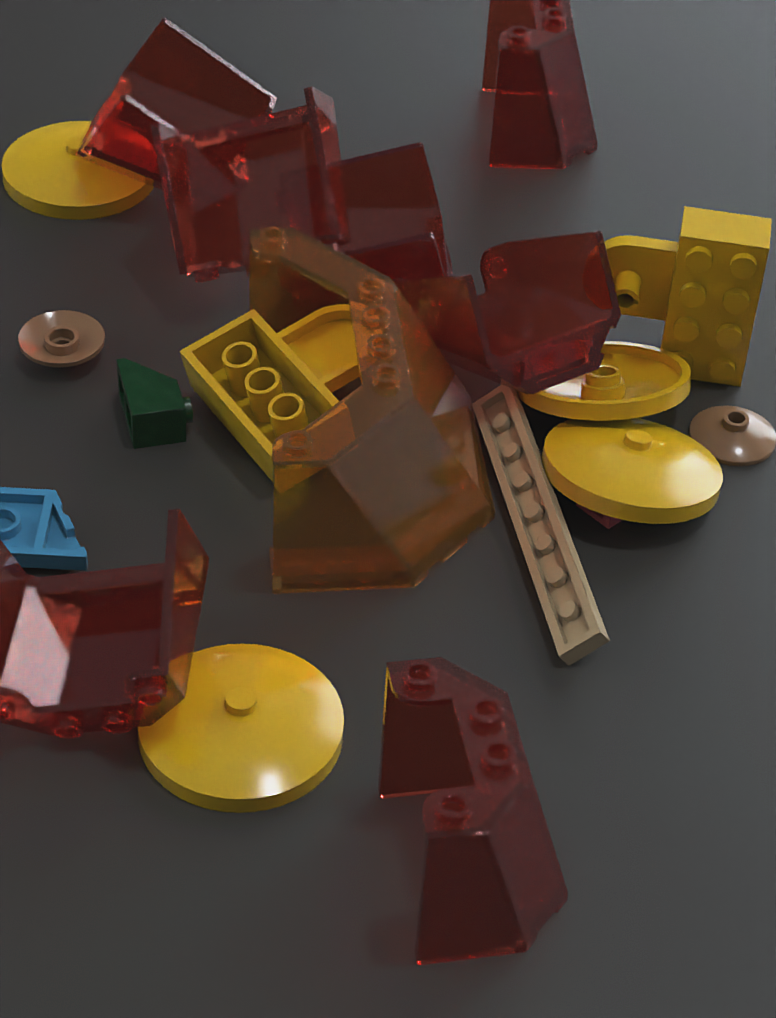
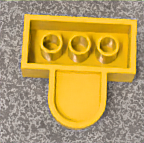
(699, 286)
(272, 380)

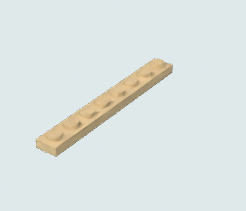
(540, 526)

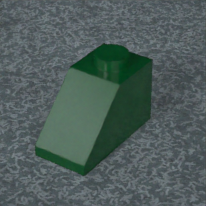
(152, 405)

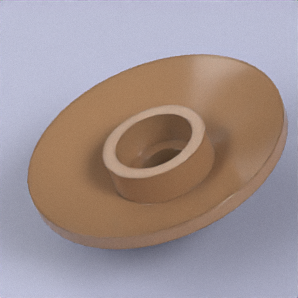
(61, 338)
(734, 435)

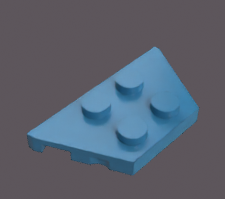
(39, 530)

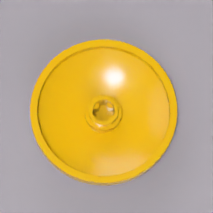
(54, 182)
(628, 385)
(632, 470)
(248, 732)

